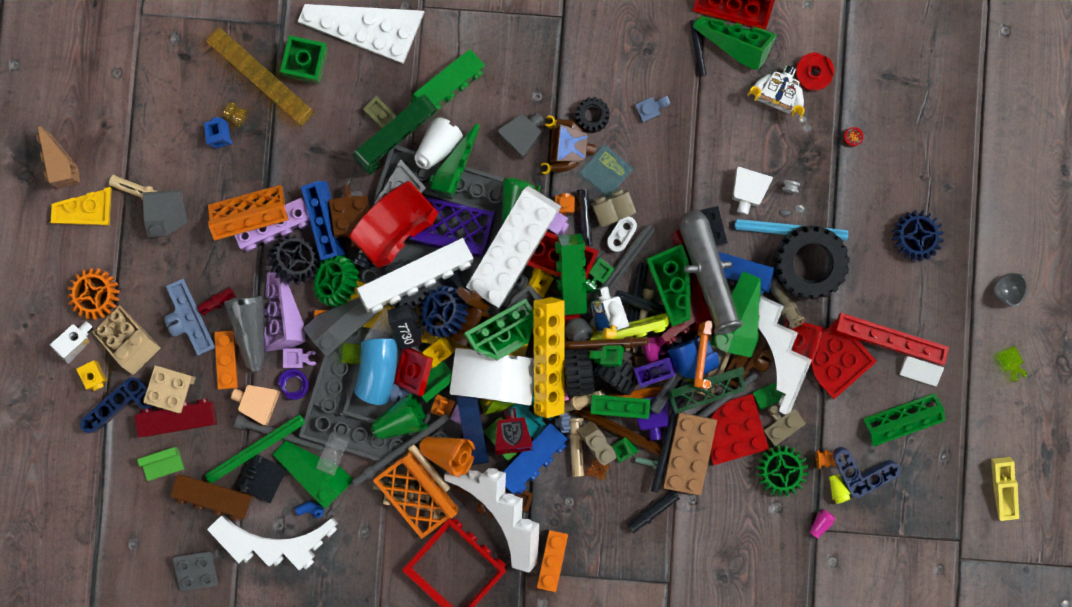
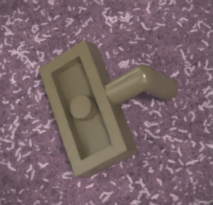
(783, 426)

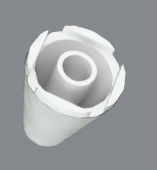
(437, 143)

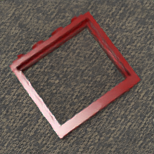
(471, 539)

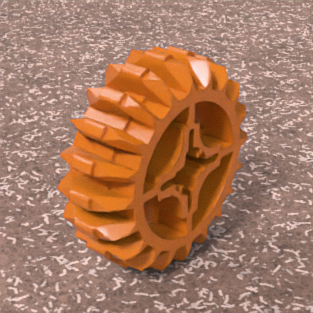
(89, 286)

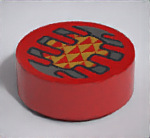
(853, 137)

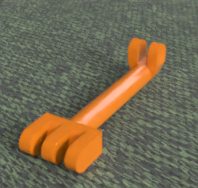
(704, 331)

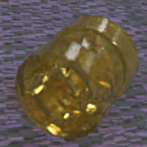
(235, 114)

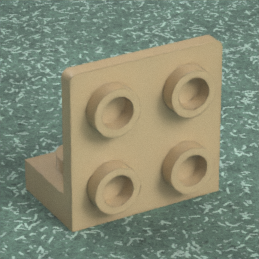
(168, 389)

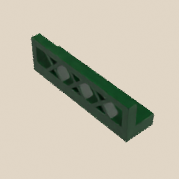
(717, 379)

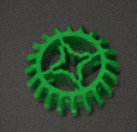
(331, 279)
(783, 479)

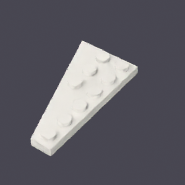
(374, 29)

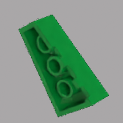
(572, 274)

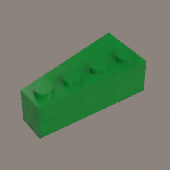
(452, 80)

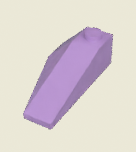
(283, 321)

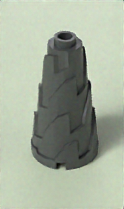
(247, 320)

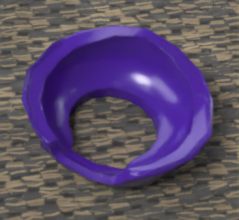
(285, 376)

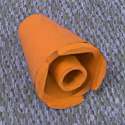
(449, 453)

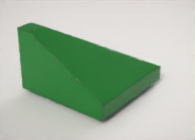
(624, 449)

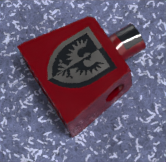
(512, 434)

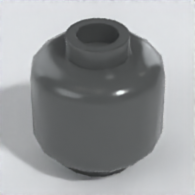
(578, 330)

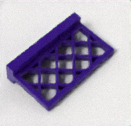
(440, 241)

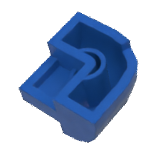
(685, 357)

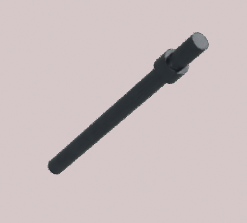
(667, 442)

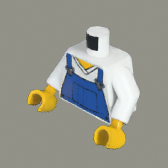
(607, 314)

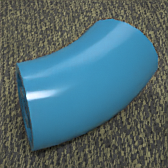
(376, 370)

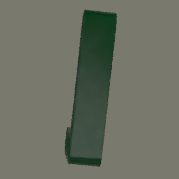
(369, 153)

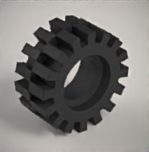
(592, 103)

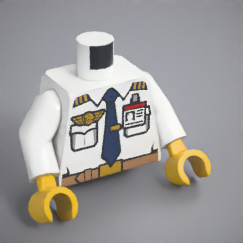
(780, 92)

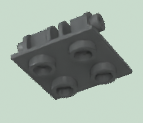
(195, 570)

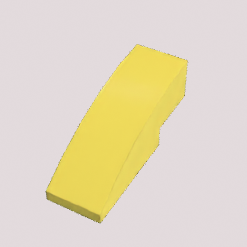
(1005, 488)

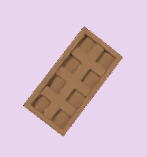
(689, 453)

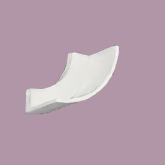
(501, 380)

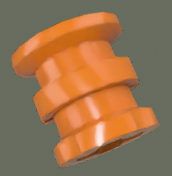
(824, 459)

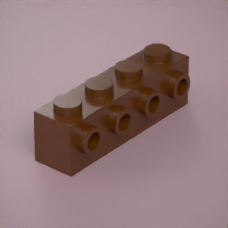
(212, 496)

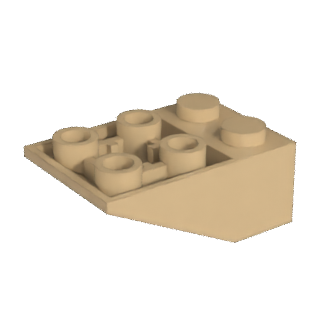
(126, 340)

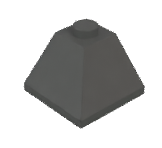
(163, 212)

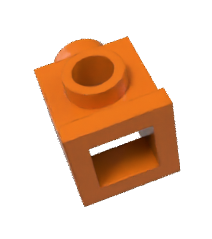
(567, 203)

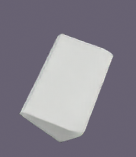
(921, 371)

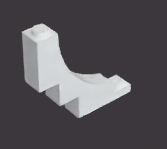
(789, 365)

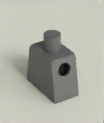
(522, 133)

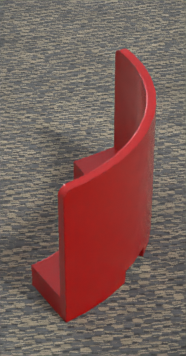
(391, 222)

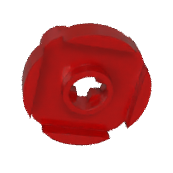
(818, 61)

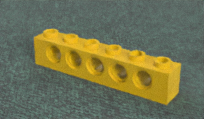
(548, 357)

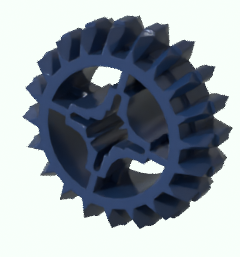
(934, 233)
(437, 310)

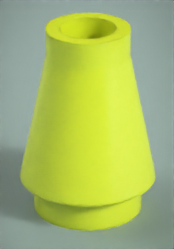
(838, 489)

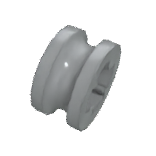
(790, 186)

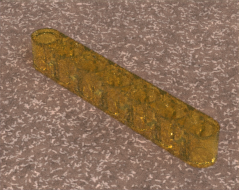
(260, 76)

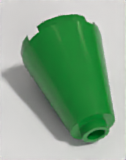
(511, 192)
(401, 419)

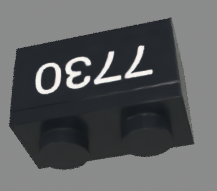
(405, 326)

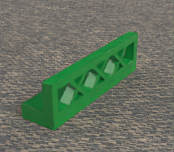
(907, 422)

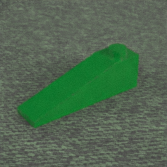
(451, 171)
(673, 283)
(746, 302)
(319, 484)

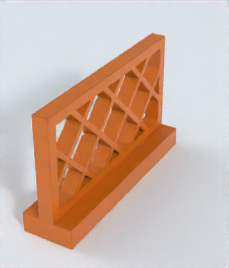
(244, 220)
(431, 488)

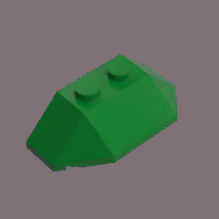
(503, 332)

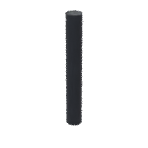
(698, 49)

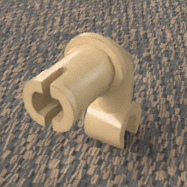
(579, 402)

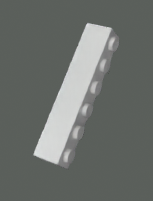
(415, 275)

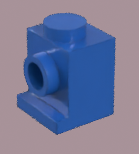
(217, 133)

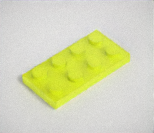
(640, 327)

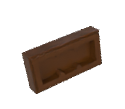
(472, 298)

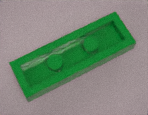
(620, 406)

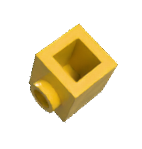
(92, 376)

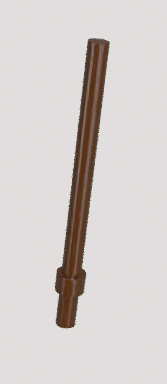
(627, 342)

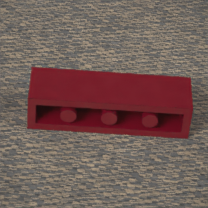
(167, 421)

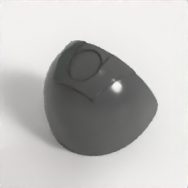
(1011, 289)

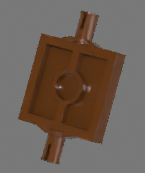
(347, 213)

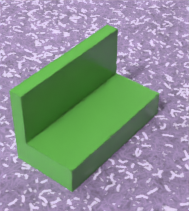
(161, 463)

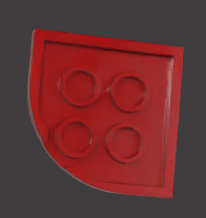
(839, 361)
(737, 430)

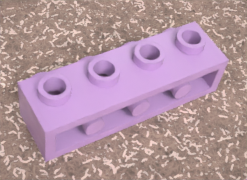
(297, 216)

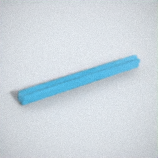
(778, 228)

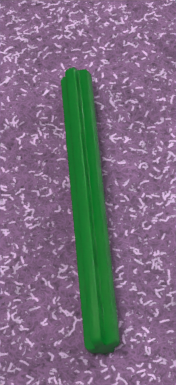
(255, 448)

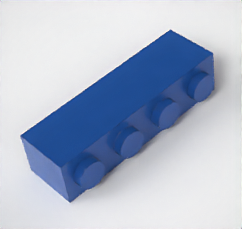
(317, 204)
(528, 463)

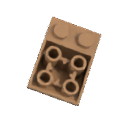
(60, 168)

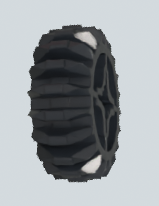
(307, 263)

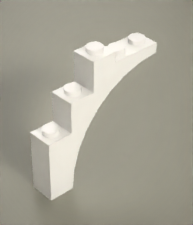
(507, 509)
(242, 544)

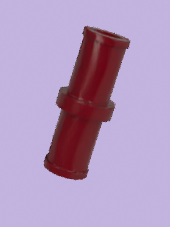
(216, 301)

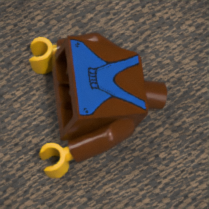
(567, 146)

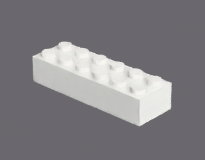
(513, 246)

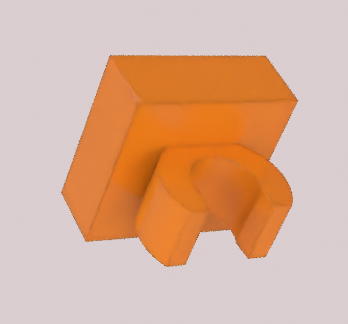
(442, 405)

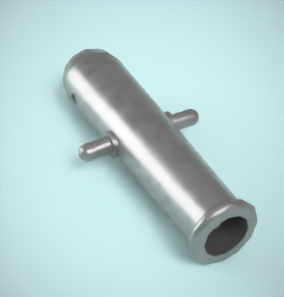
(709, 271)

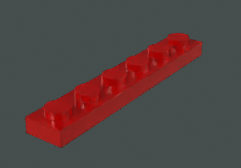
(891, 339)

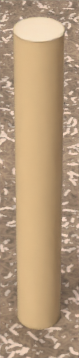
(429, 468)

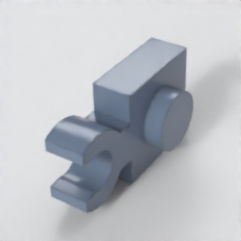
(562, 423)

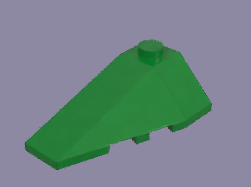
(742, 44)

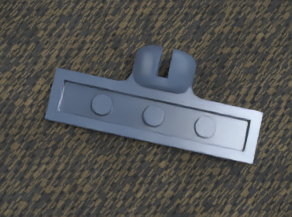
(187, 318)

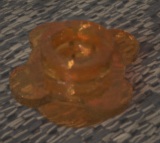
(593, 471)

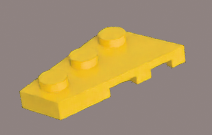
(84, 210)

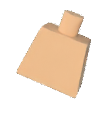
(256, 402)

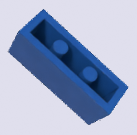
(739, 265)

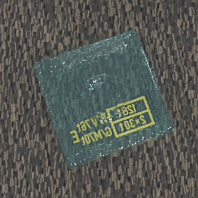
(606, 170)

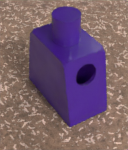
(655, 372)
(654, 422)

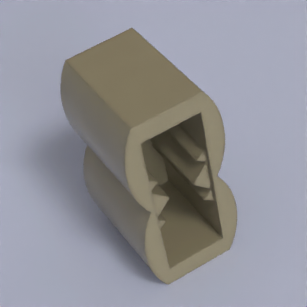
(613, 208)
(597, 443)

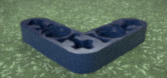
(858, 478)

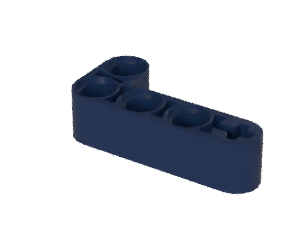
(114, 407)
(472, 427)

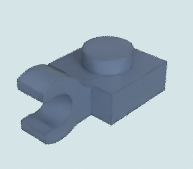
(650, 109)

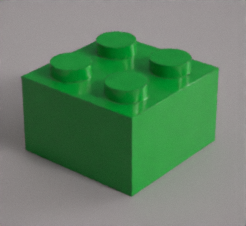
(304, 59)

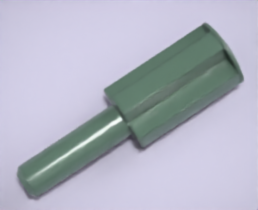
(649, 462)

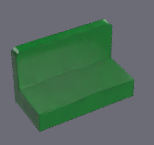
(437, 381)

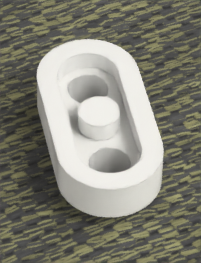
(621, 234)

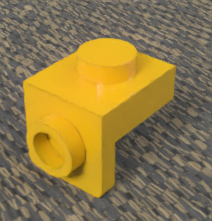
(439, 351)

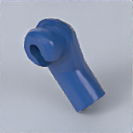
(310, 507)

